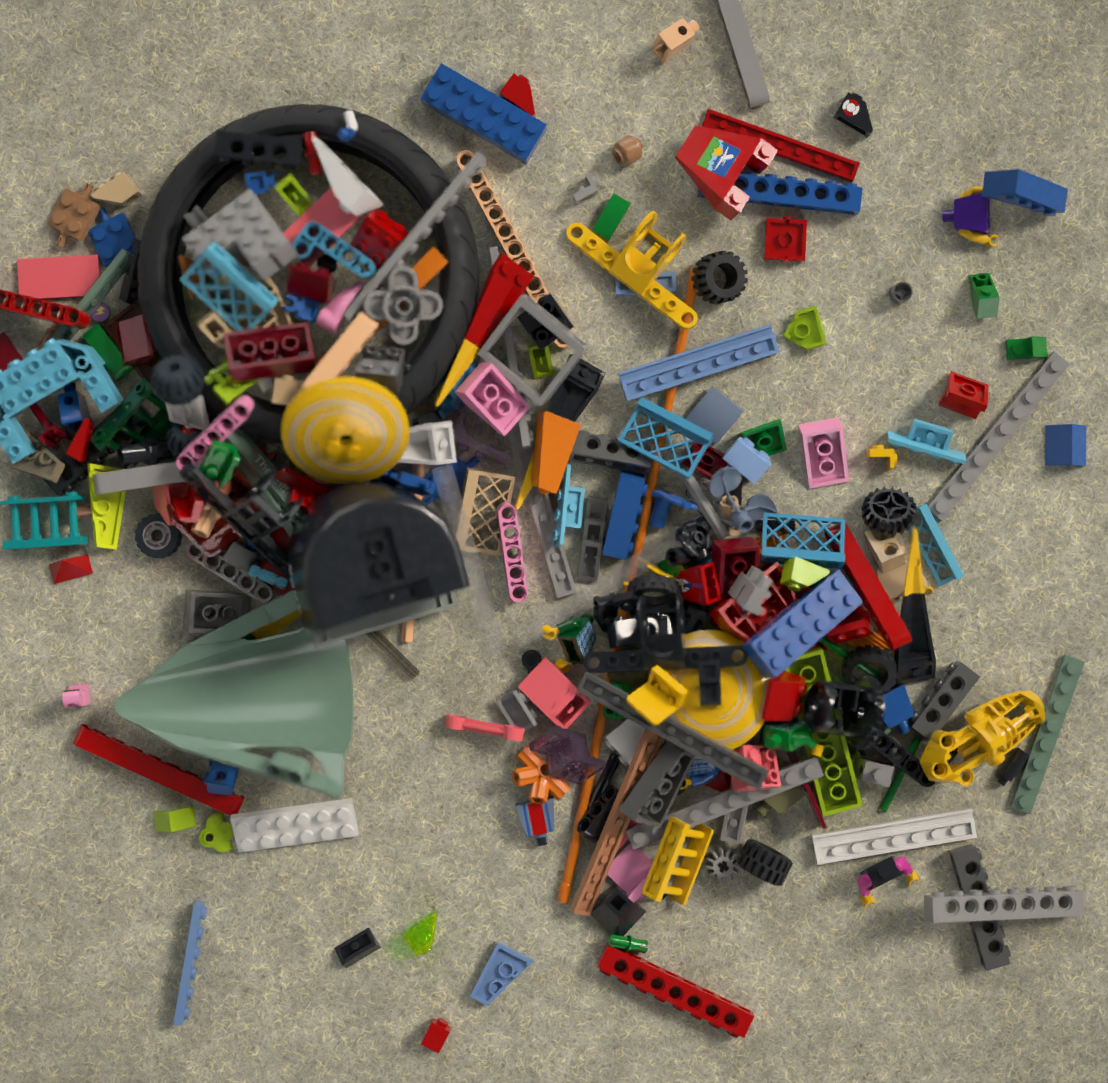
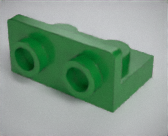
(220, 462)

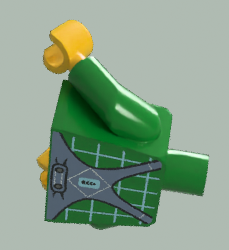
(789, 736)

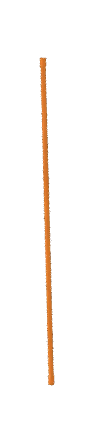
(566, 884)

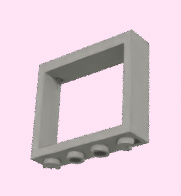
(553, 325)

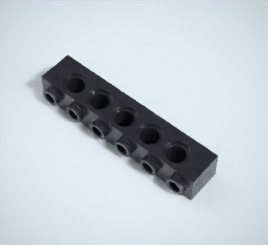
(79, 472)

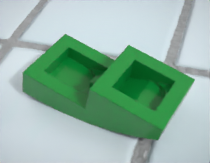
(611, 216)

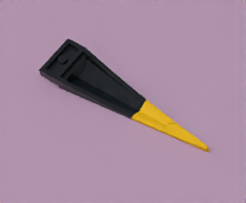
(569, 403)
(915, 659)

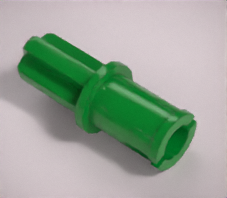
(627, 943)

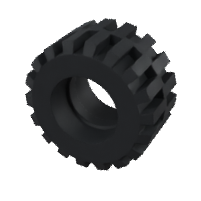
(734, 275)
(764, 862)

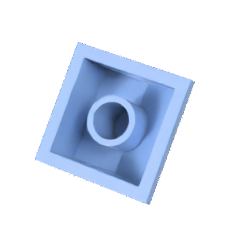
(747, 459)

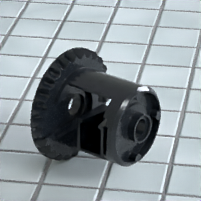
(861, 706)

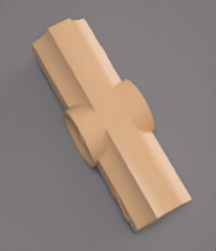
(209, 516)

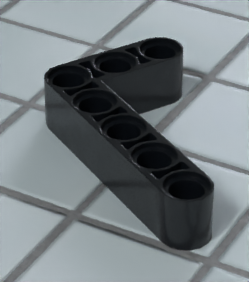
(903, 756)

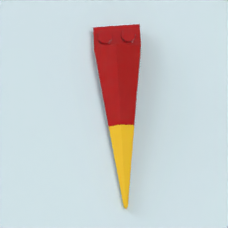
(501, 291)

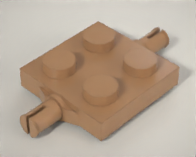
(74, 215)

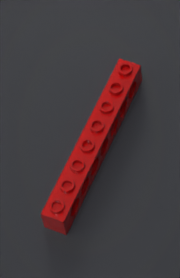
(742, 1016)

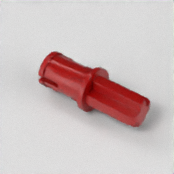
(312, 154)

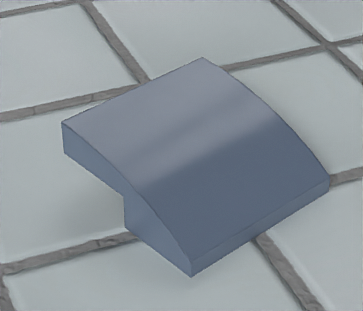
(715, 413)

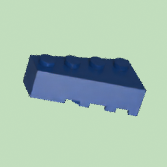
(624, 514)

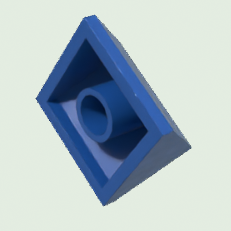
(1065, 445)

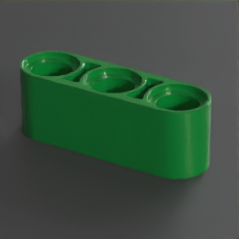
(106, 348)

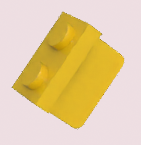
(658, 697)

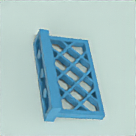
(670, 421)
(821, 558)

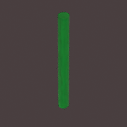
(844, 653)
(898, 777)

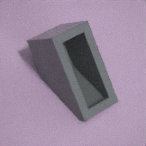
(241, 556)

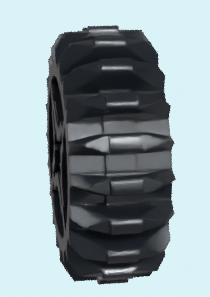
(901, 508)

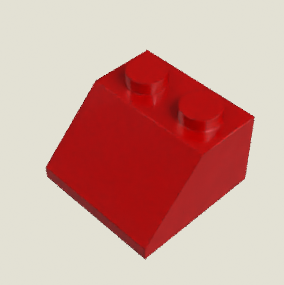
(784, 697)

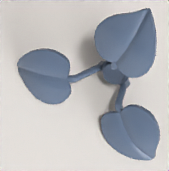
(728, 480)

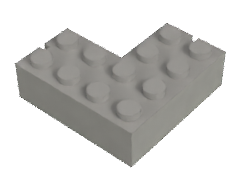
(240, 230)

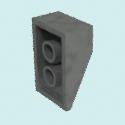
(212, 609)

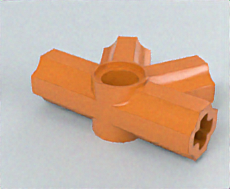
(531, 775)

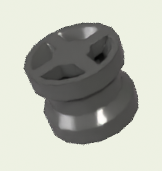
(195, 217)

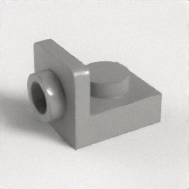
(584, 193)

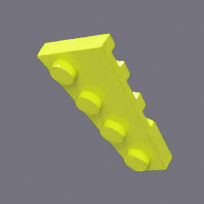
(105, 510)

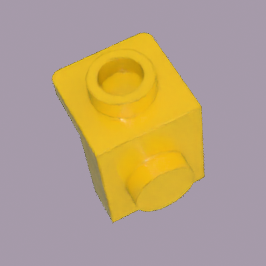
(879, 452)

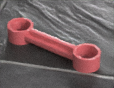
(506, 731)

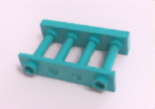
(35, 539)

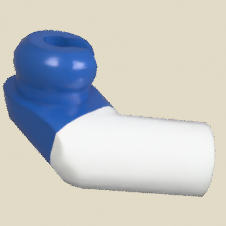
(351, 127)

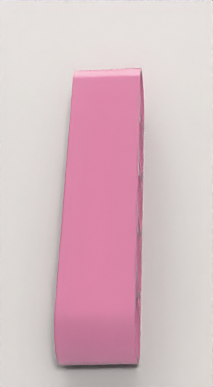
(219, 426)
(515, 561)

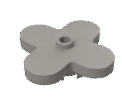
(403, 321)

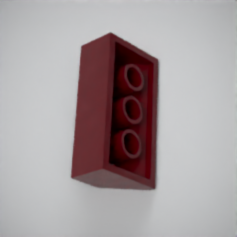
(269, 352)

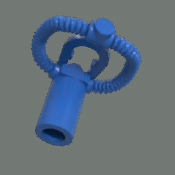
(662, 506)

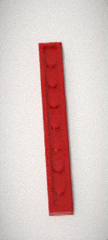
(787, 147)

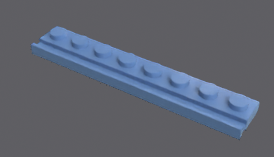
(698, 362)

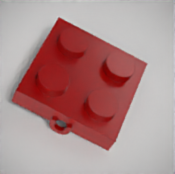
(785, 239)

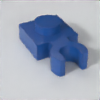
(259, 182)
(304, 308)

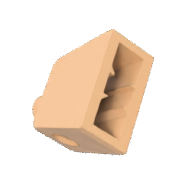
(674, 39)

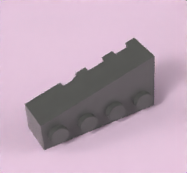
(658, 786)

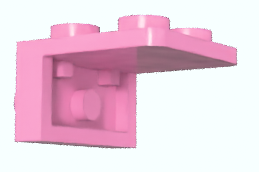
(631, 871)

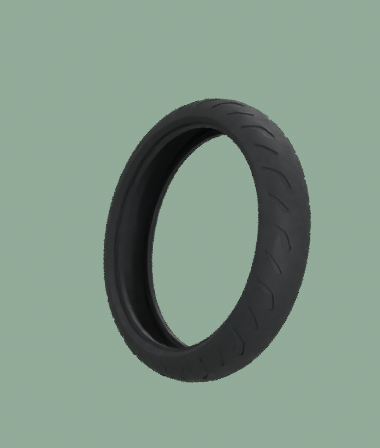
(202, 175)

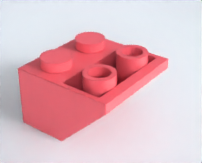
(764, 757)

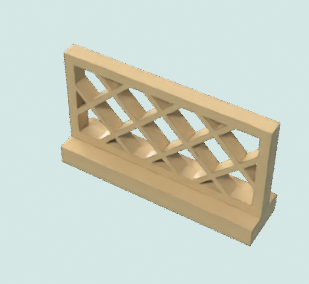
(469, 494)

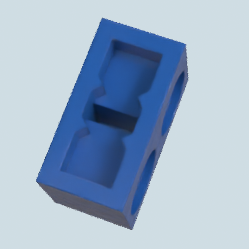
(224, 771)

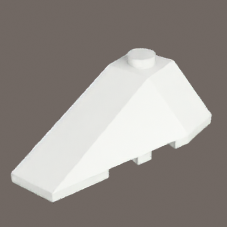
(350, 191)

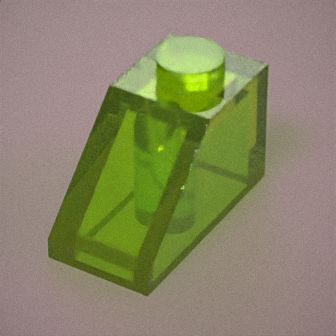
(422, 934)

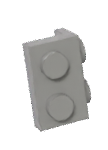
(516, 710)

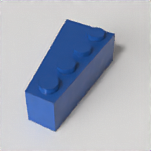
(1025, 191)

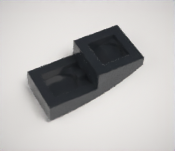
(710, 683)

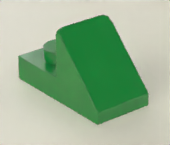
(1026, 348)

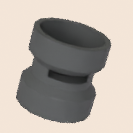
(901, 289)

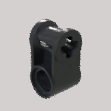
(604, 610)

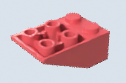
(554, 693)

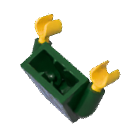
(575, 638)

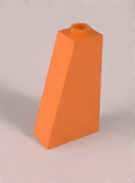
(552, 450)

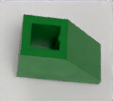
(984, 295)

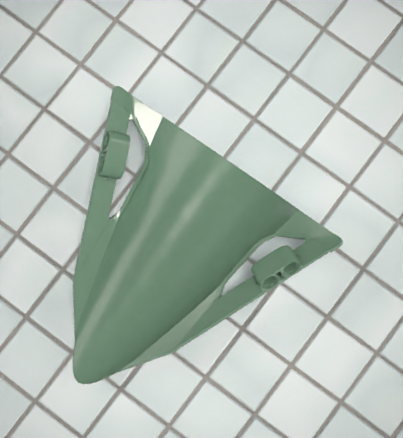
(252, 694)

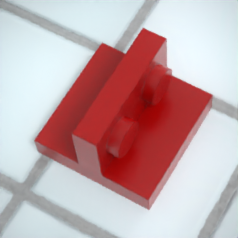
(964, 395)

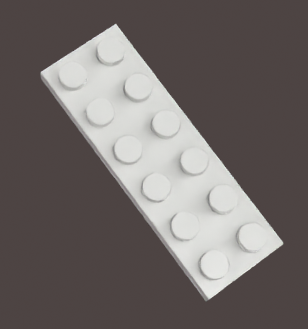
(294, 825)

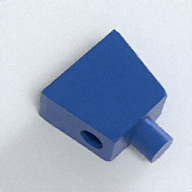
(897, 709)

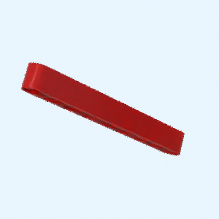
(154, 769)

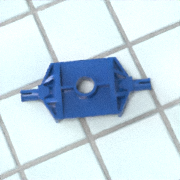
(408, 482)

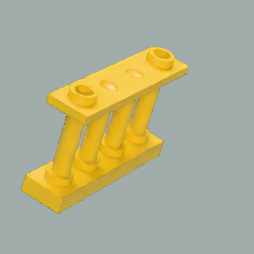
(666, 858)

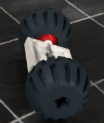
(179, 384)

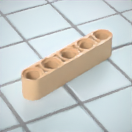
(344, 350)

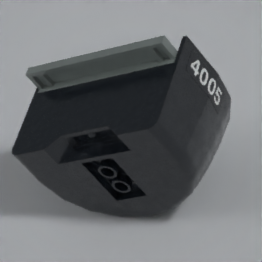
(371, 561)

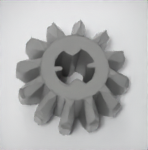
(715, 869)

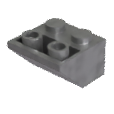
(382, 367)

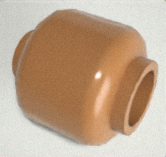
(627, 150)

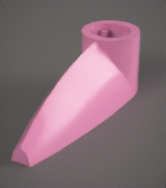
(332, 316)

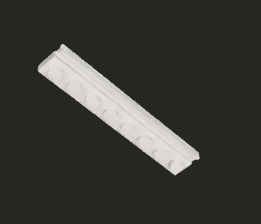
(894, 836)

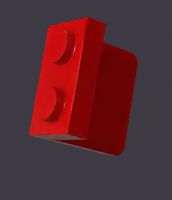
(378, 237)
(855, 625)

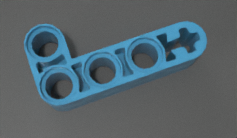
(337, 253)

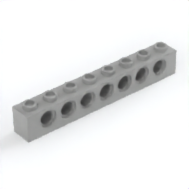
(1071, 904)

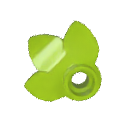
(221, 832)

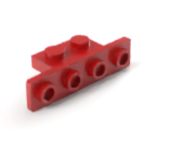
(300, 486)

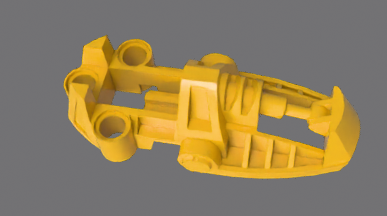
(983, 739)

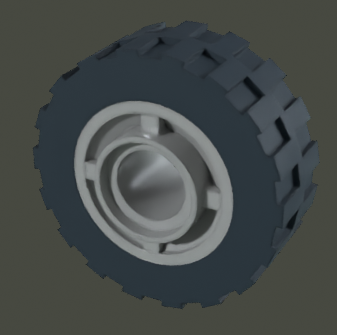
(145, 537)

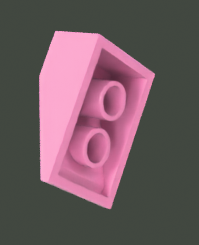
(492, 398)
(824, 452)

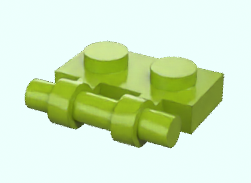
(225, 389)

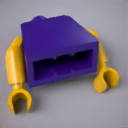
(971, 216)

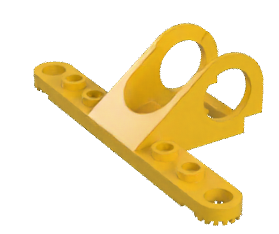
(636, 269)

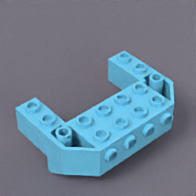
(41, 375)

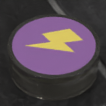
(101, 313)

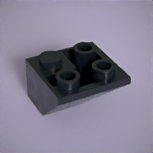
(538, 332)
(617, 912)

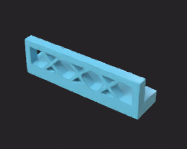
(941, 545)

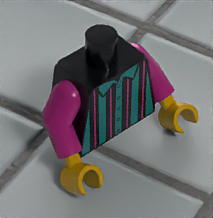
(883, 873)

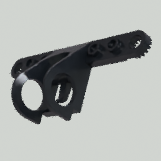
(242, 517)
(663, 650)

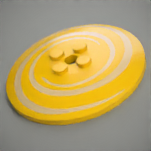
(341, 408)
(741, 695)

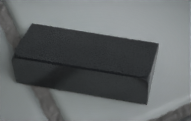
(357, 948)

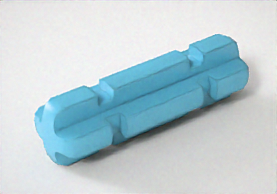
(268, 577)

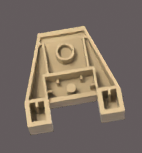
(215, 326)

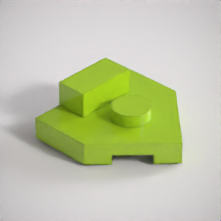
(807, 329)

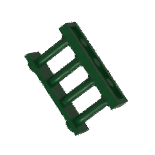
(130, 406)

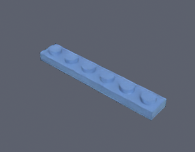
(189, 971)

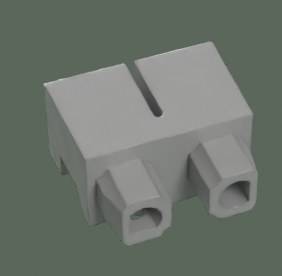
(751, 589)

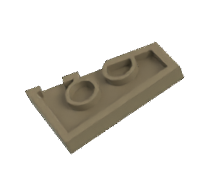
(41, 463)

